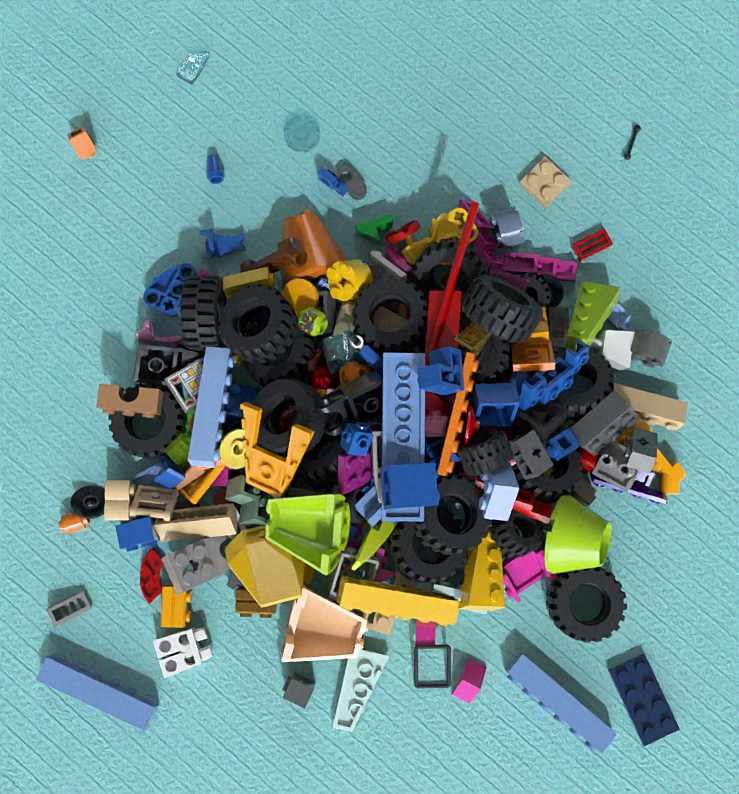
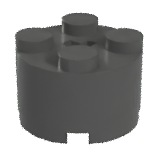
(650, 348)

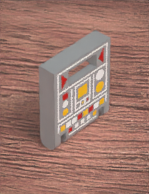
(190, 379)

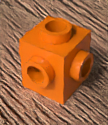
(352, 371)

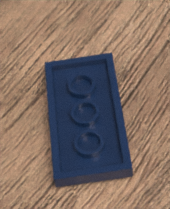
(643, 699)

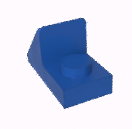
(170, 473)

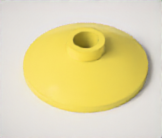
(233, 458)

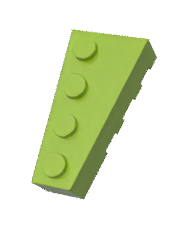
(590, 312)

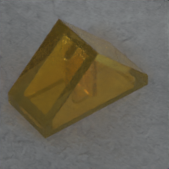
(473, 338)

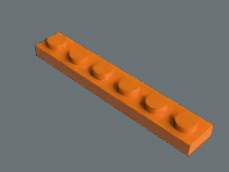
(456, 424)

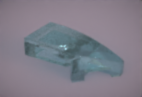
(192, 67)

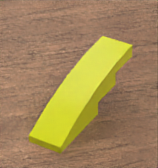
(373, 541)

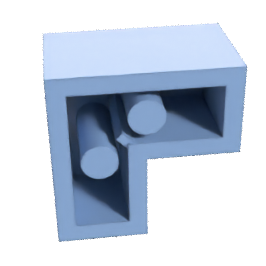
(499, 493)

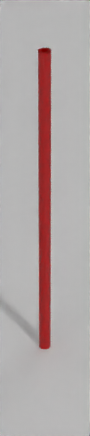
(451, 280)

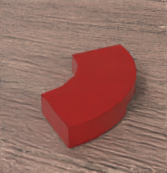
(150, 575)

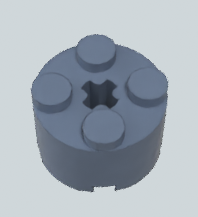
(507, 227)

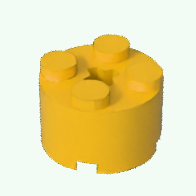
(348, 279)

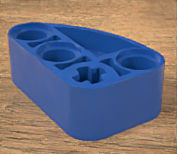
(165, 288)

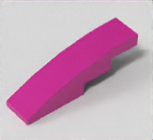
(484, 241)
(533, 264)

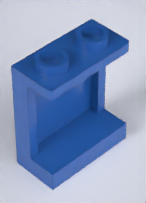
(409, 485)

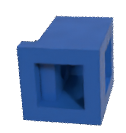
(562, 444)

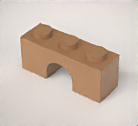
(112, 399)

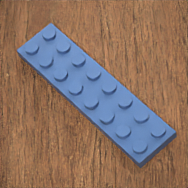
(402, 421)

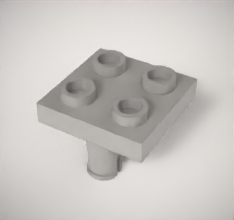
(613, 467)

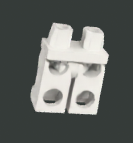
(188, 649)

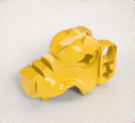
(442, 228)

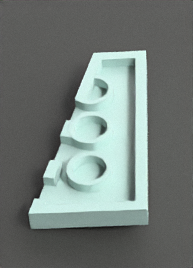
(357, 687)

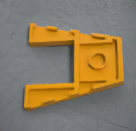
(267, 469)

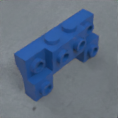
(548, 384)

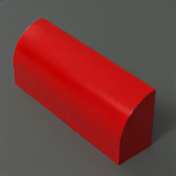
(451, 322)

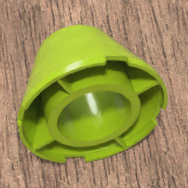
(577, 539)

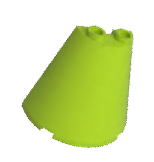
(310, 528)

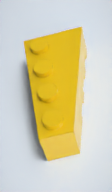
(483, 578)

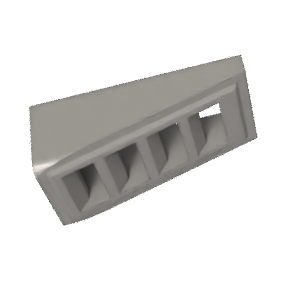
(52, 614)

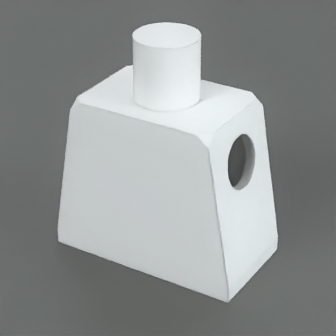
(615, 347)

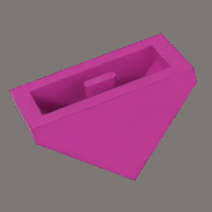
(469, 681)

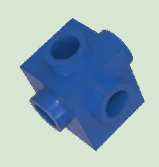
(356, 439)

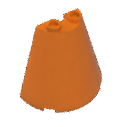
(316, 242)

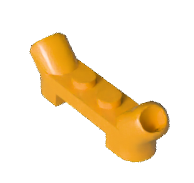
(670, 472)

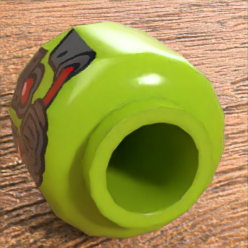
(312, 321)

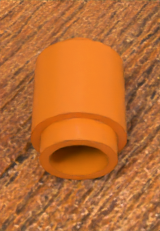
(72, 523)

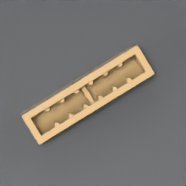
(198, 523)

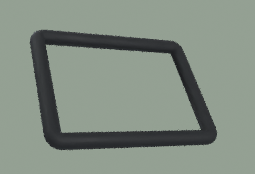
(439, 646)

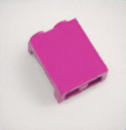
(523, 572)

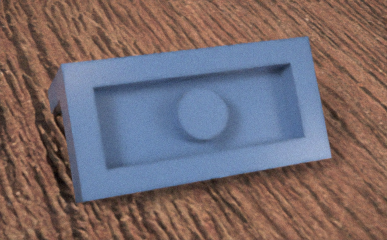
(369, 506)

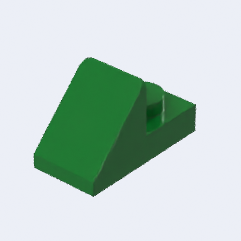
(370, 229)

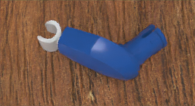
(369, 355)

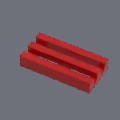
(578, 252)

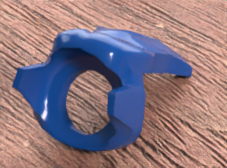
(219, 245)

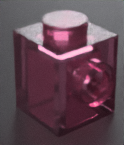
(436, 424)

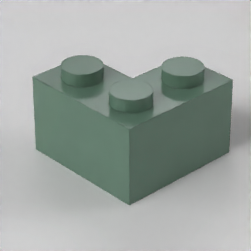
(252, 501)

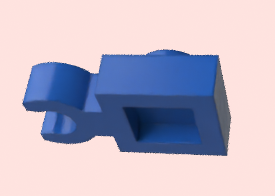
(330, 180)

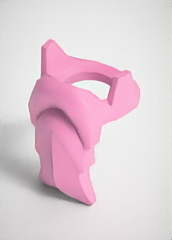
(147, 333)

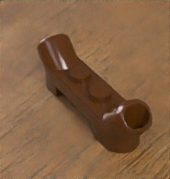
(288, 253)

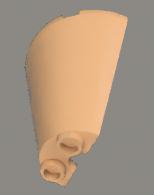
(321, 630)

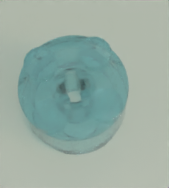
(339, 351)

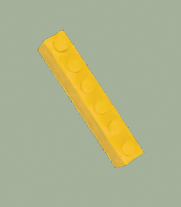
(397, 600)

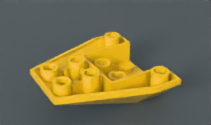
(265, 568)

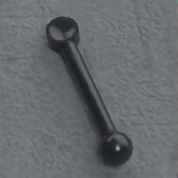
(636, 129)

